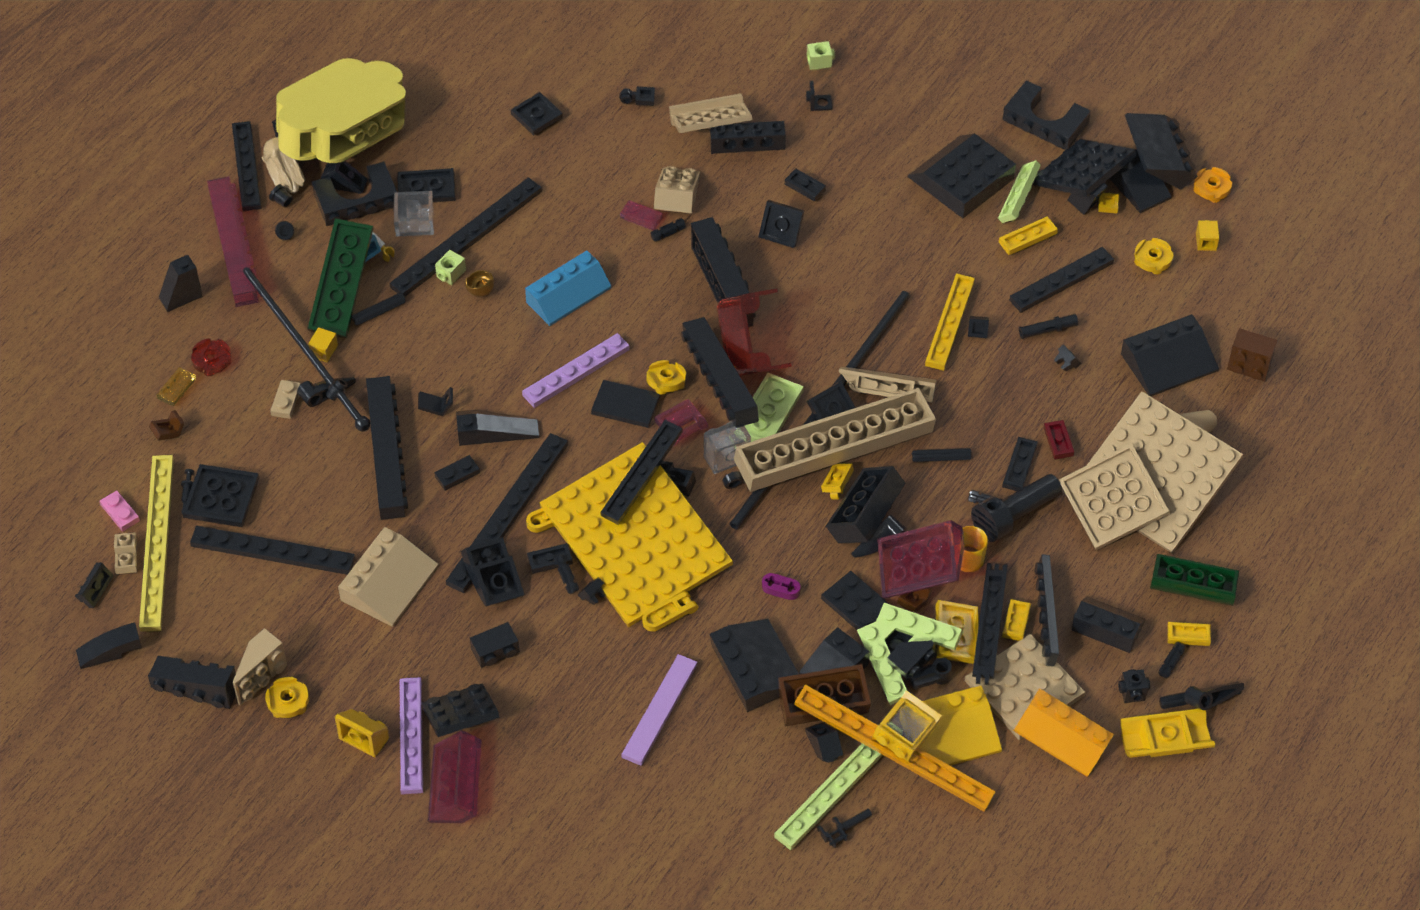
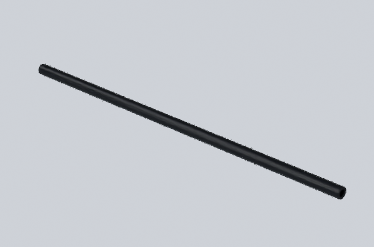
(854, 363)

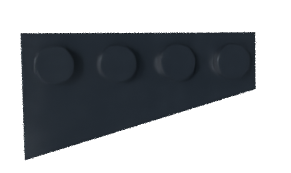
(194, 681)

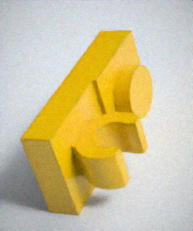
(837, 479)

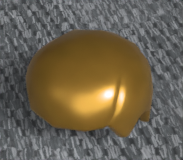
(479, 283)

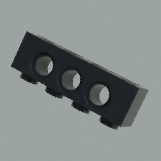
(748, 137)

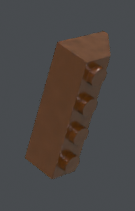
(842, 685)

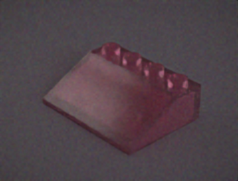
(920, 558)

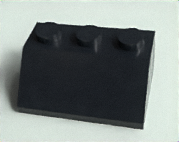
(1107, 624)

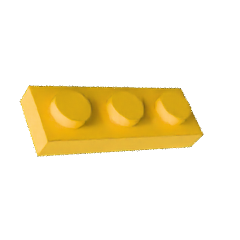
(1028, 235)

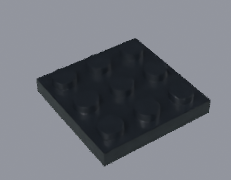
(221, 495)
(460, 709)

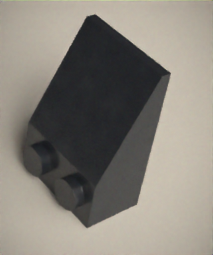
(1140, 187)
(835, 652)

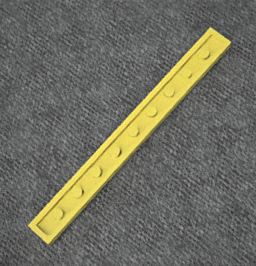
(156, 543)

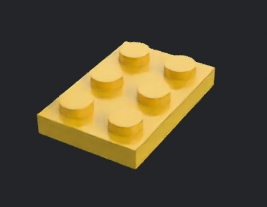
(963, 617)

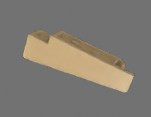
(887, 383)

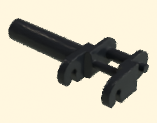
(841, 827)

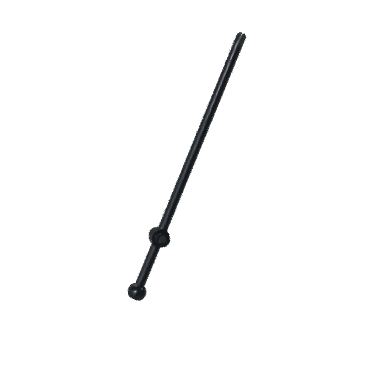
(335, 389)

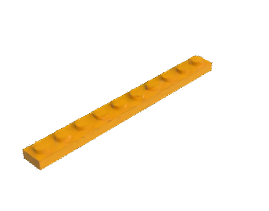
(920, 763)

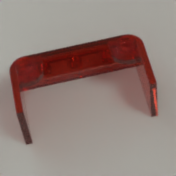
(736, 333)

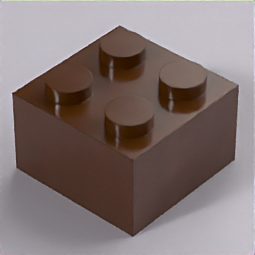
(1252, 354)

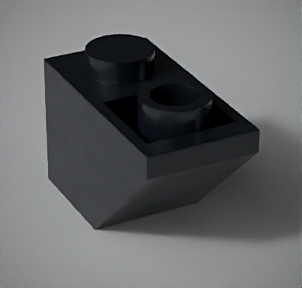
(910, 656)

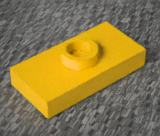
(1016, 620)
(1189, 633)

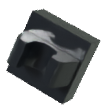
(978, 327)
(1067, 356)
(590, 590)

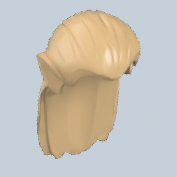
(281, 167)

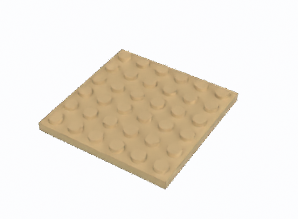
(1181, 460)

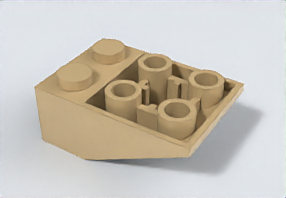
(676, 189)
(259, 664)

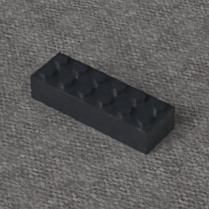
(717, 262)

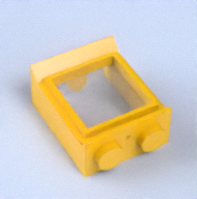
(907, 726)

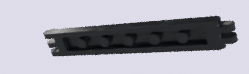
(989, 623)

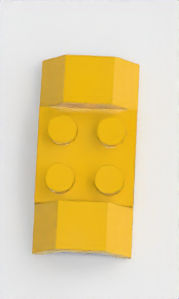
(1165, 733)

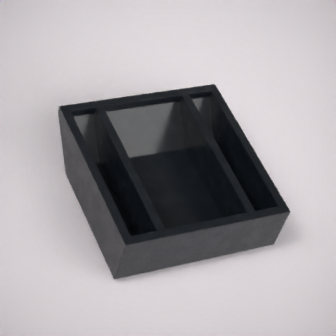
(964, 174)

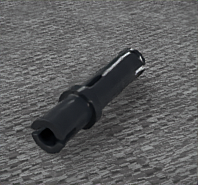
(1055, 324)

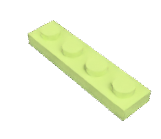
(1019, 192)

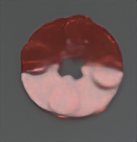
(213, 365)

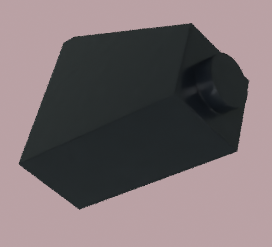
(180, 284)

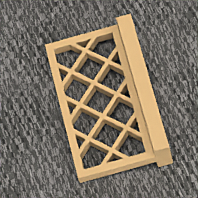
(709, 113)

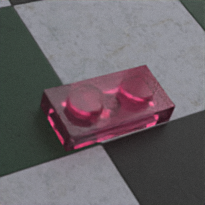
(641, 215)

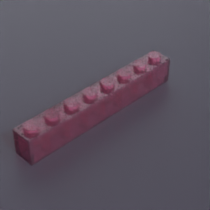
(232, 239)

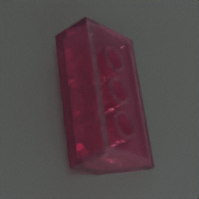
(455, 779)

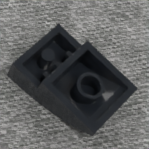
(492, 572)

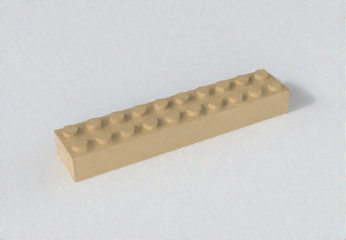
(834, 439)

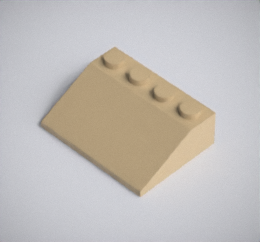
(387, 577)

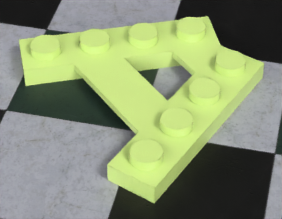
(907, 622)

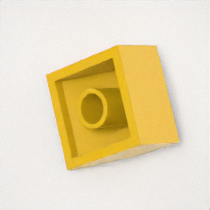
(361, 731)

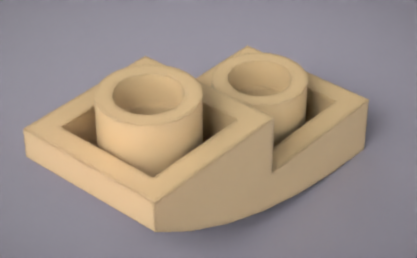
(125, 553)

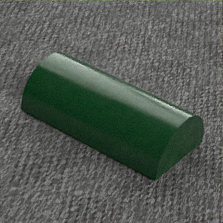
(1195, 579)

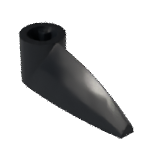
(316, 393)
(888, 527)
(1212, 695)

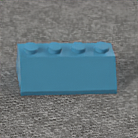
(567, 288)

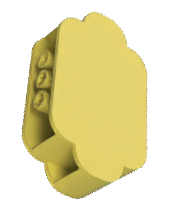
(340, 110)

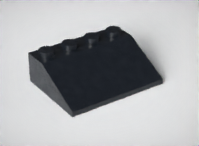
(1162, 148)
(1169, 355)
(753, 660)

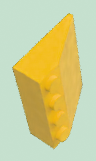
(964, 729)

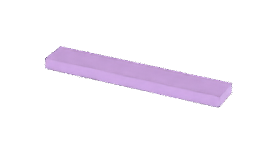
(659, 710)
(411, 736)

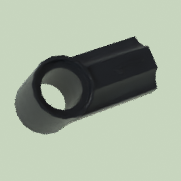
(930, 674)

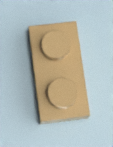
(285, 399)

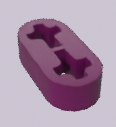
(781, 586)

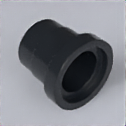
(280, 195)

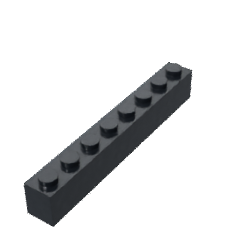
(719, 372)
(385, 448)

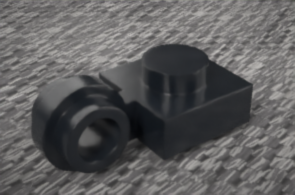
(643, 95)

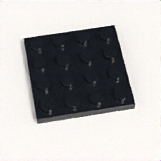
(1084, 167)

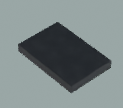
(438, 181)
(625, 403)

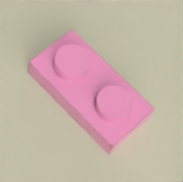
(119, 511)

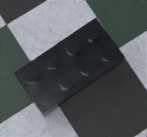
(865, 504)

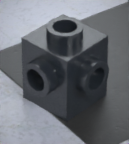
(1134, 686)

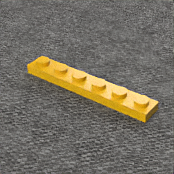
(949, 322)

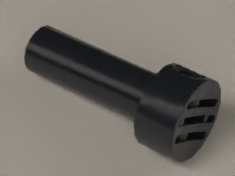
(997, 515)

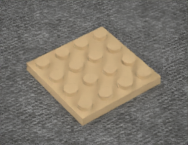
(1114, 496)
(1018, 678)

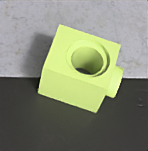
(820, 55)
(450, 267)

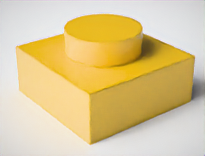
(1108, 203)

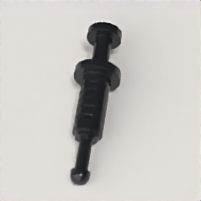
(186, 484)

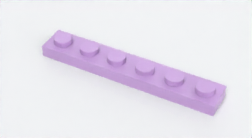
(575, 370)

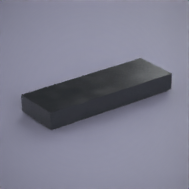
(1019, 464)

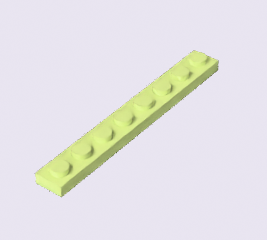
(827, 796)

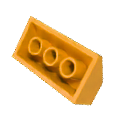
(1063, 732)

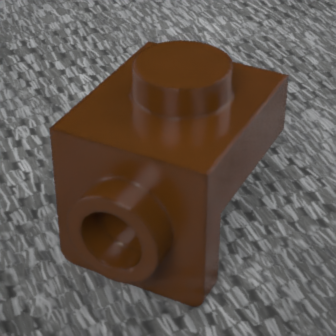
(167, 428)
(914, 600)

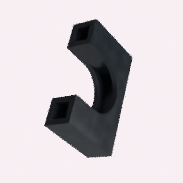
(1058, 132)
(336, 207)

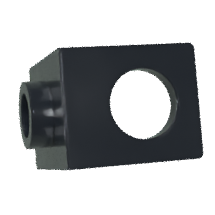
(813, 99)
(435, 404)

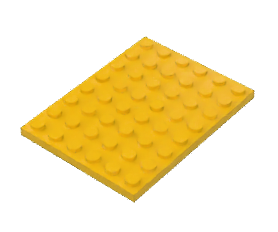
(652, 551)

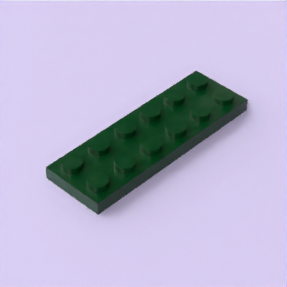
(341, 277)

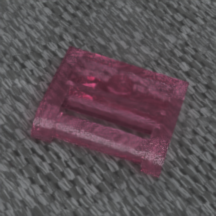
(681, 415)

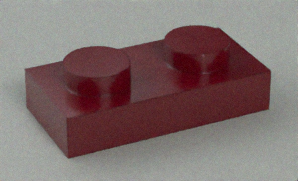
(1058, 439)

